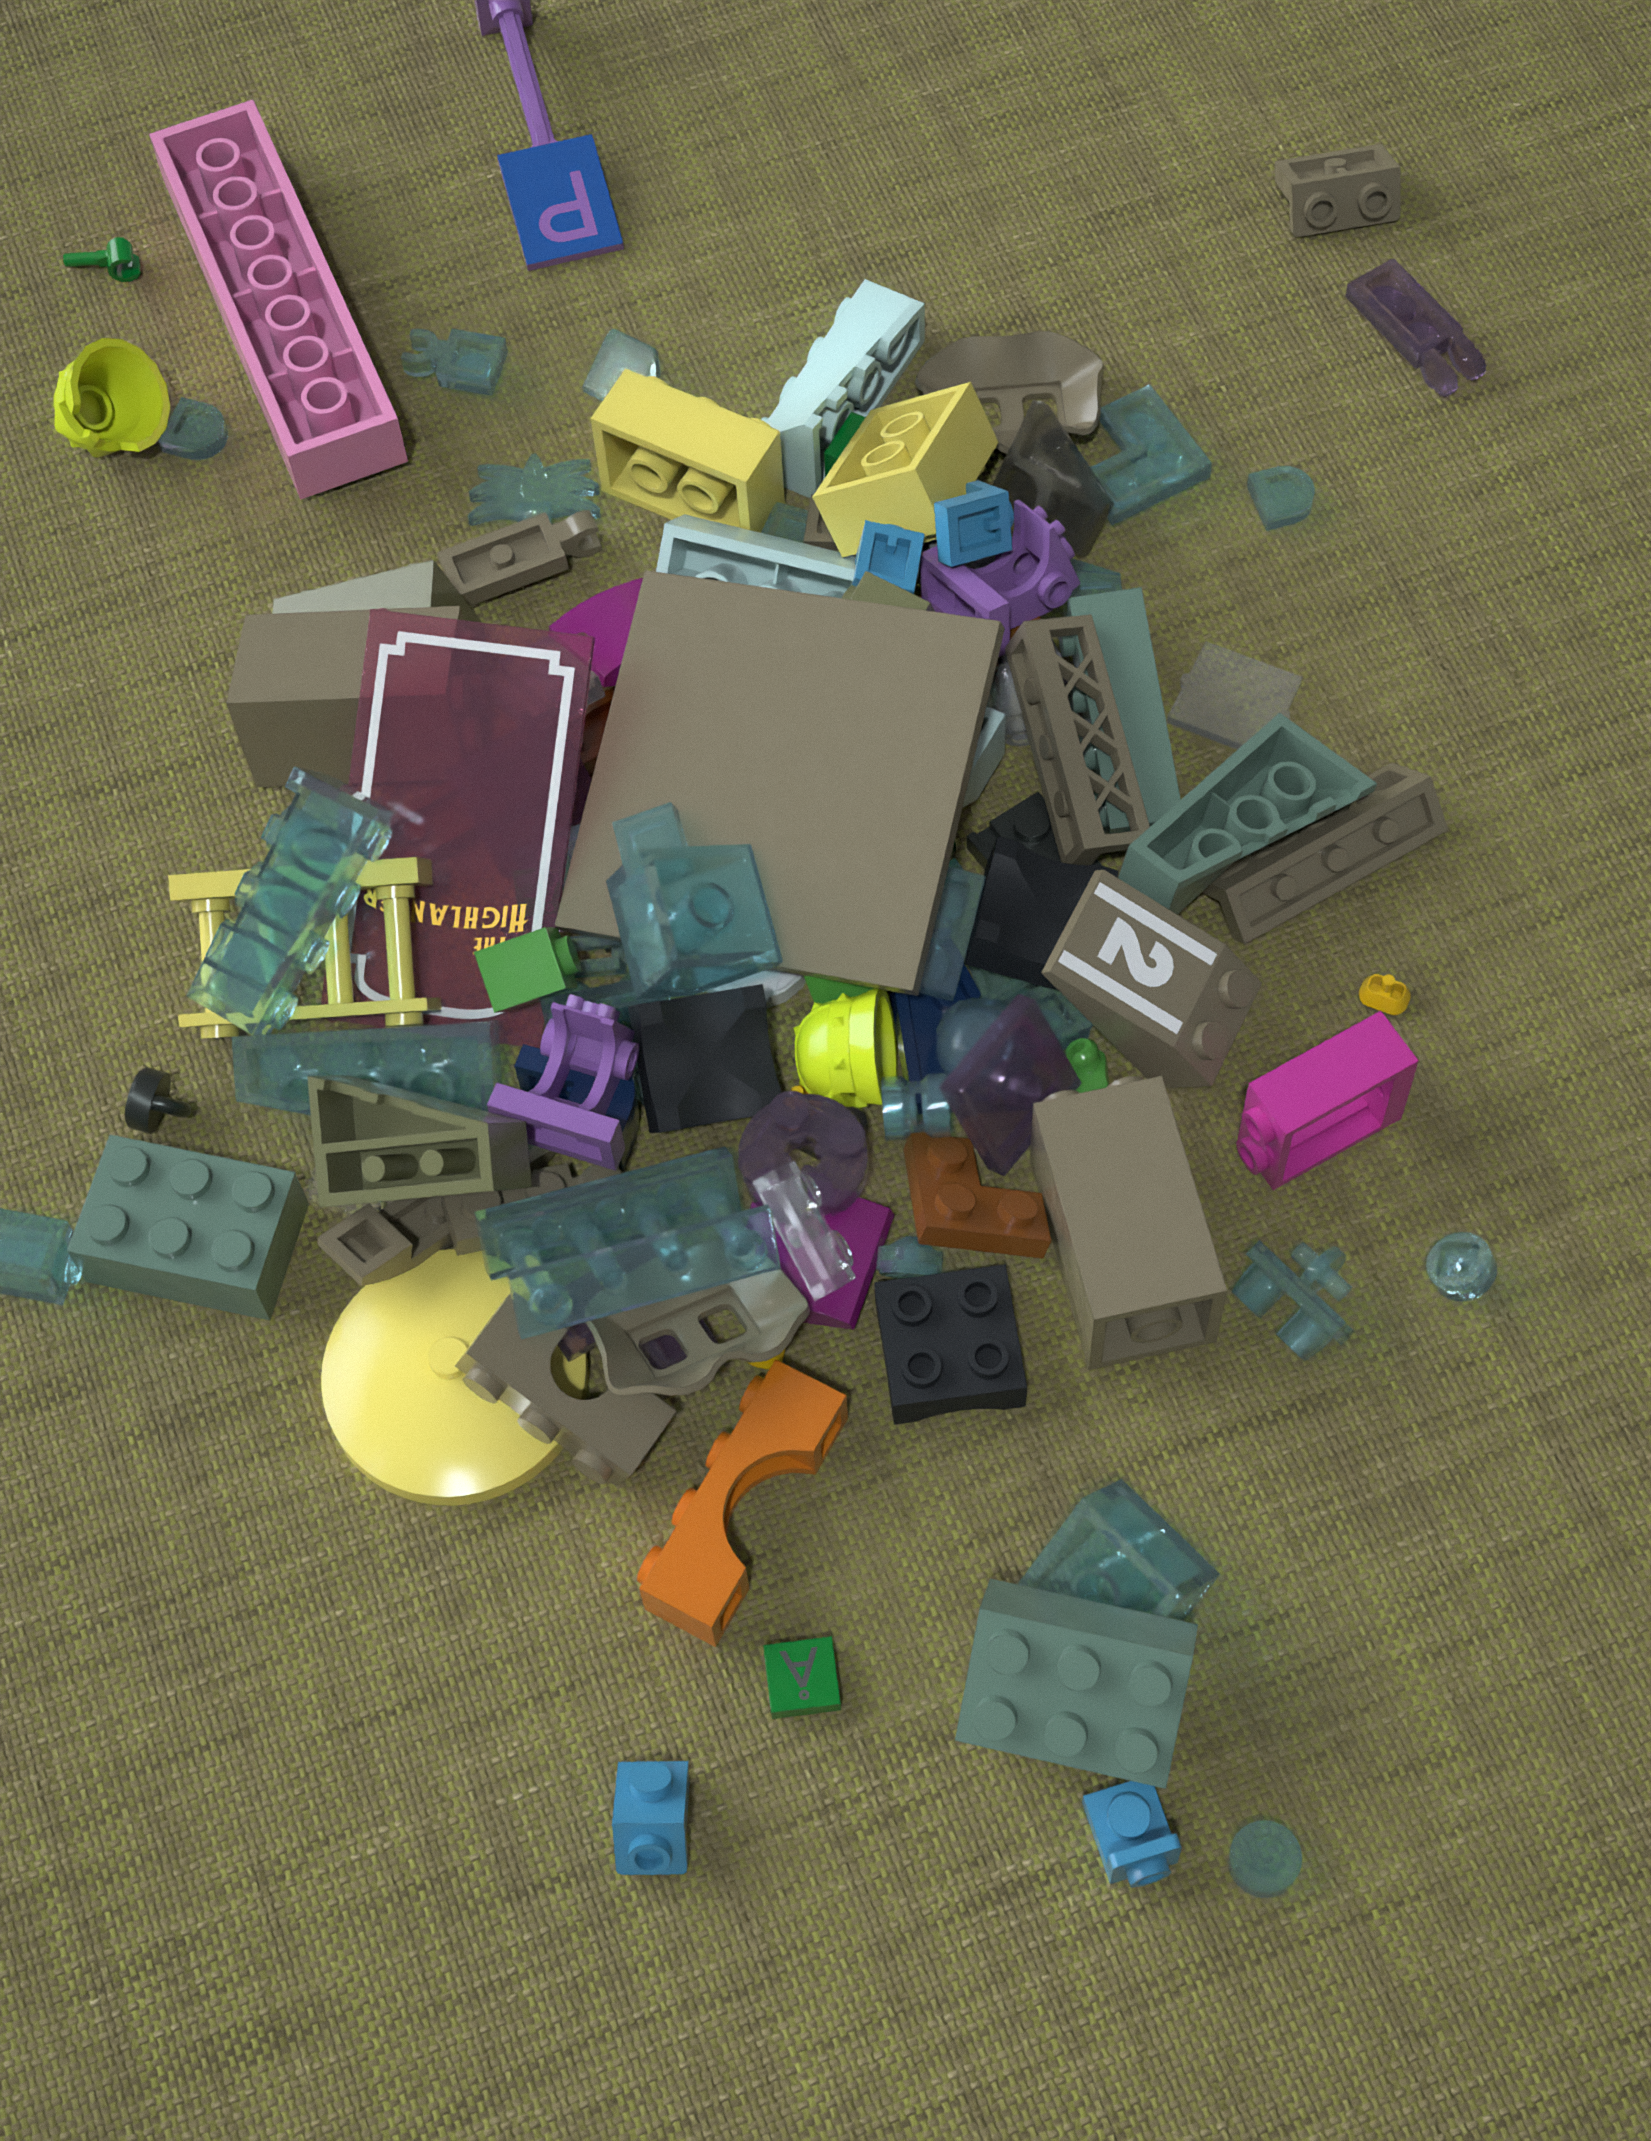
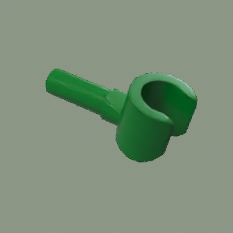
(118, 257)

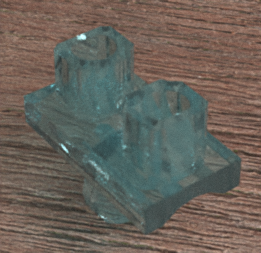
(1315, 1321)

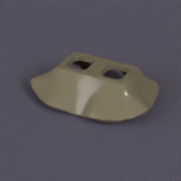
(1019, 370)
(764, 1305)

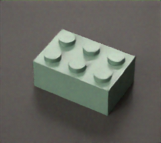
(189, 1227)
(1076, 1683)

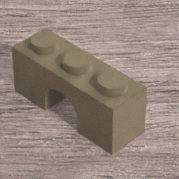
(602, 1433)

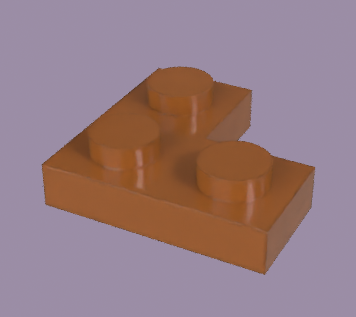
(960, 1213)

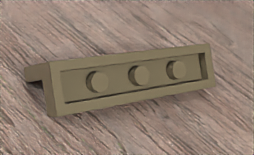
(1055, 739)
(1329, 853)

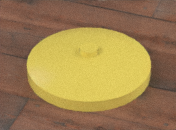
(404, 1402)

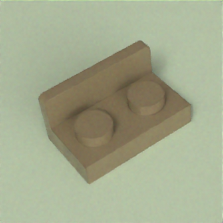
(1340, 189)

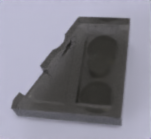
(1052, 473)

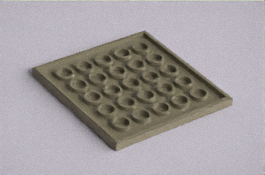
(818, 739)

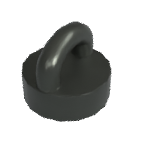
(150, 1100)

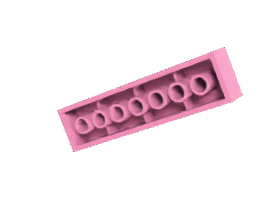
(279, 300)

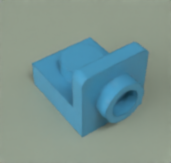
(973, 524)
(889, 554)
(1132, 1833)

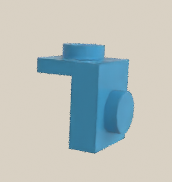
(651, 1817)

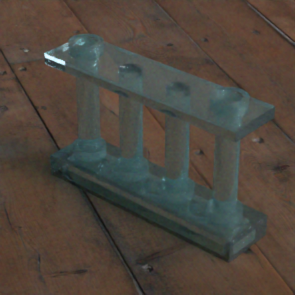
(625, 1241)

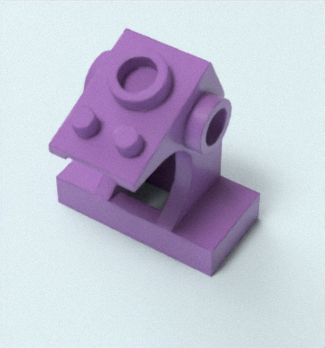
(1013, 587)
(585, 1040)

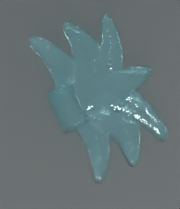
(526, 492)

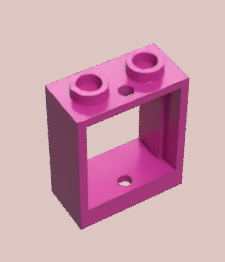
(1325, 1101)

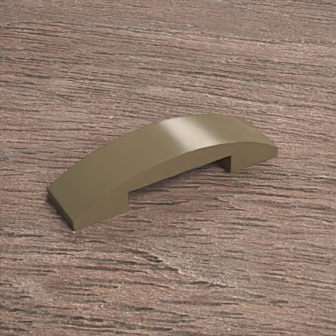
(398, 1237)

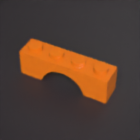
(783, 1430)

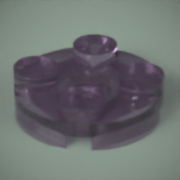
(813, 1121)

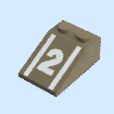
(1152, 982)

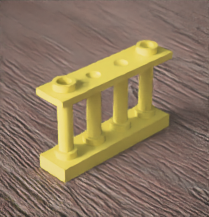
(394, 885)

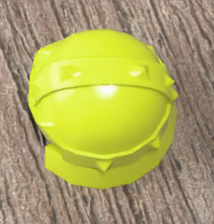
(111, 399)
(848, 1048)

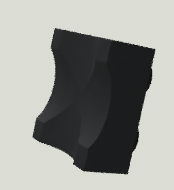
(1024, 910)
(704, 1058)
(950, 1343)

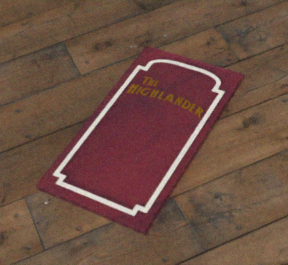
(479, 759)

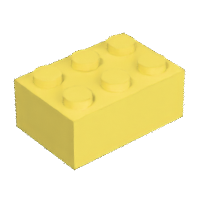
(686, 454)
(905, 463)

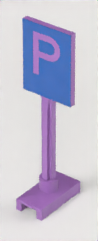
(554, 185)

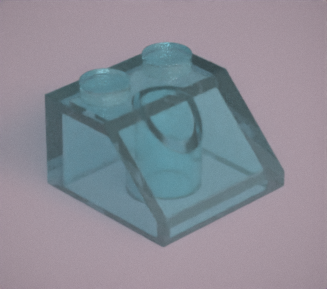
(692, 918)
(1122, 1556)

